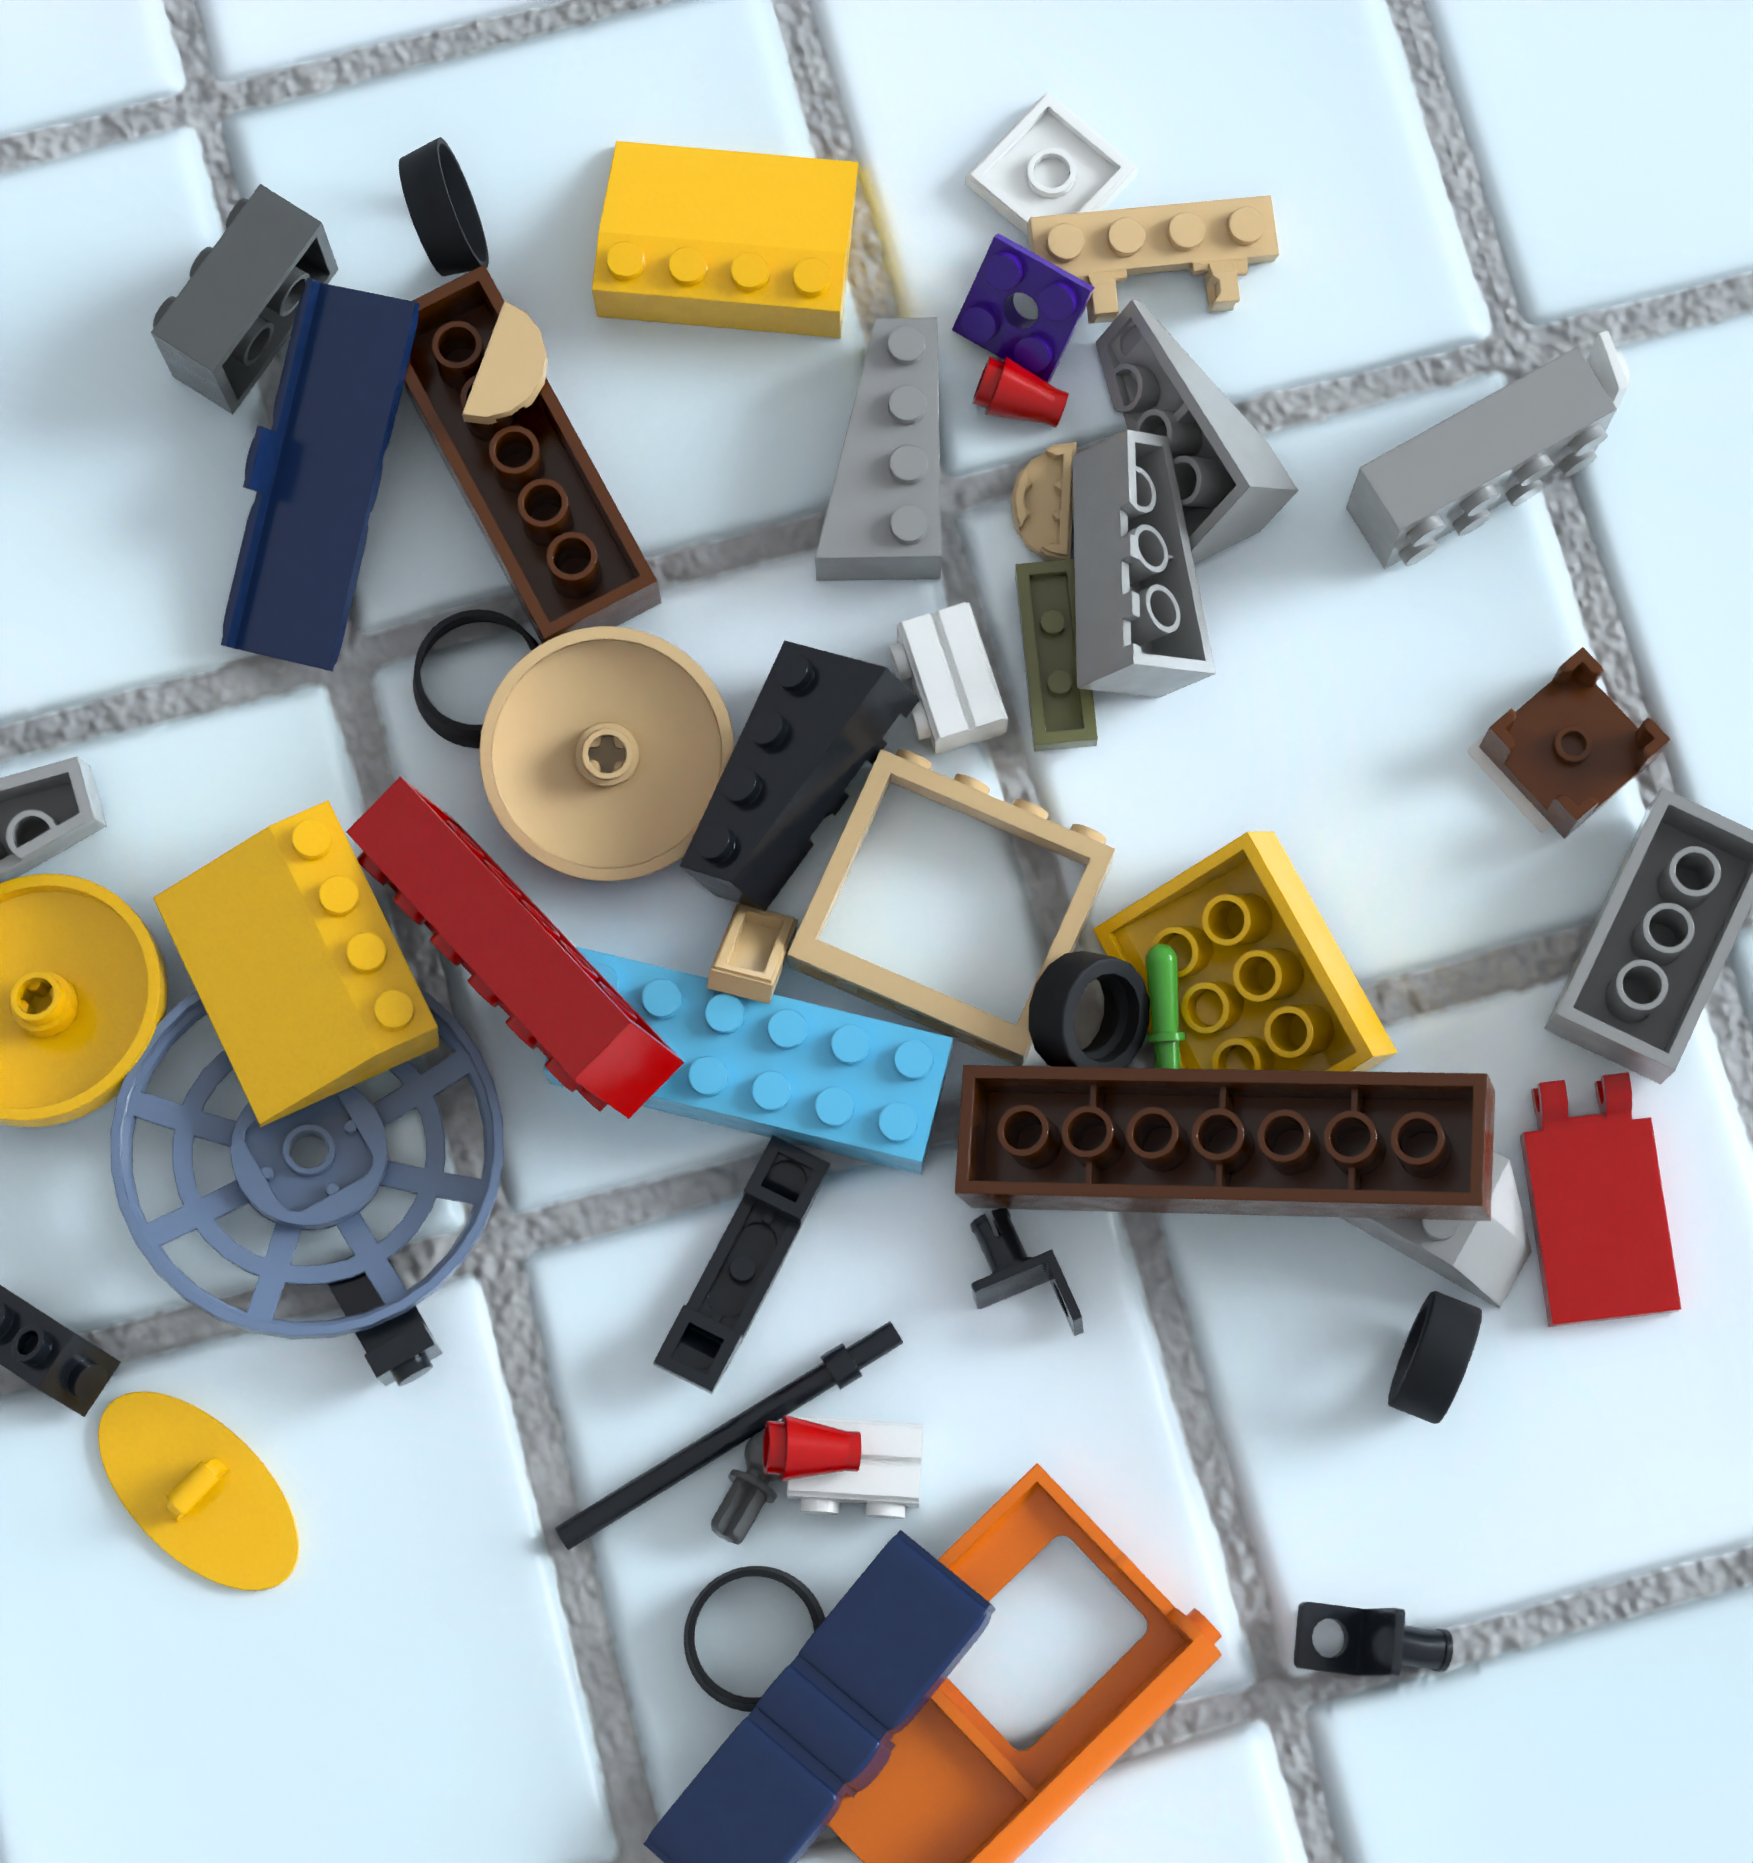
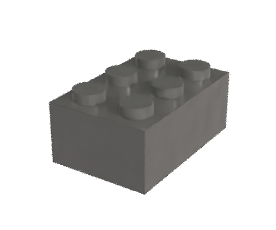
(242, 298)

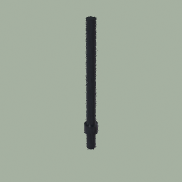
(839, 1367)

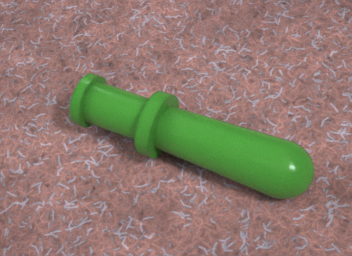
(1163, 996)

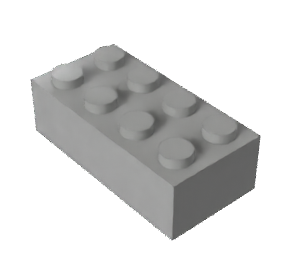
(1481, 459)
(1659, 938)

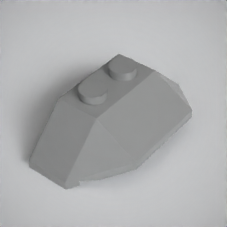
(1472, 1254)

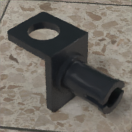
(1015, 1271)
(1373, 1642)

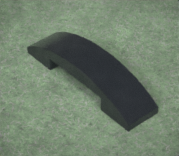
(743, 1265)

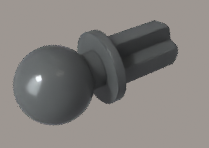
(745, 1495)

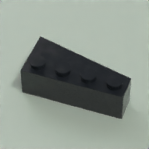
(791, 768)

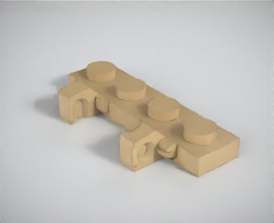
(1202, 236)

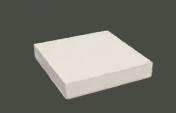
(1050, 167)

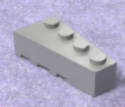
(1135, 572)

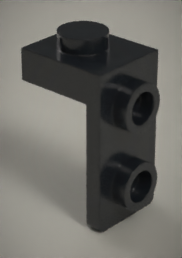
(395, 1349)
(51, 1355)

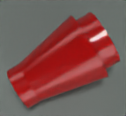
(1018, 394)
(808, 1449)

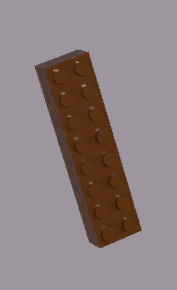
(1227, 1141)

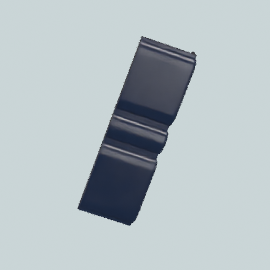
(318, 474)
(828, 1715)

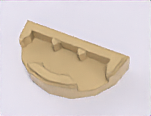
(510, 369)
(1045, 503)

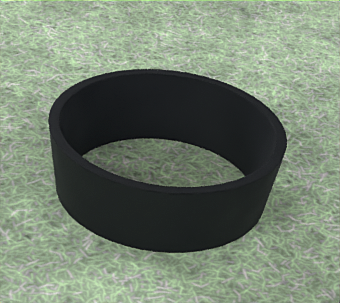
(443, 209)
(453, 731)
(707, 1684)

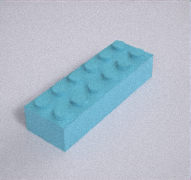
(788, 1066)

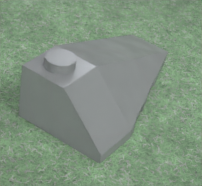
(1221, 462)

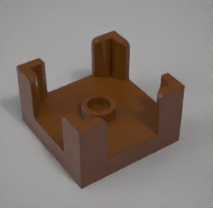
(1571, 745)

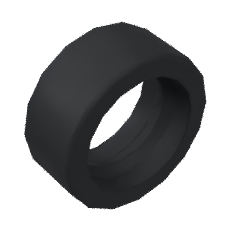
(1056, 1001)
(1435, 1357)

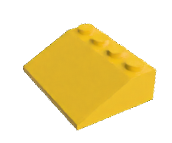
(725, 239)
(297, 965)
(1253, 966)

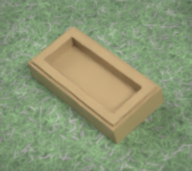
(752, 953)

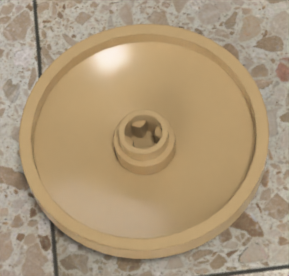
(604, 752)

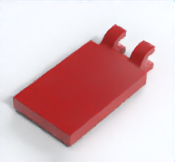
(1598, 1208)

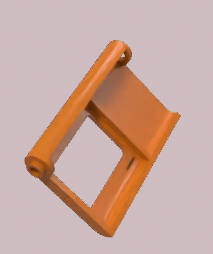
(952, 1778)

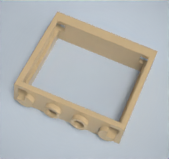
(906, 996)

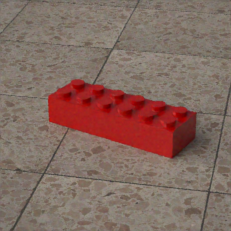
(512, 952)

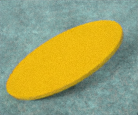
(198, 1491)

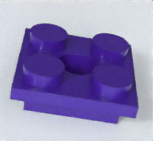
(993, 321)

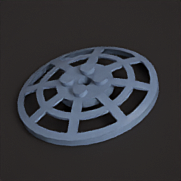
(303, 1196)

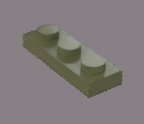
(1058, 710)

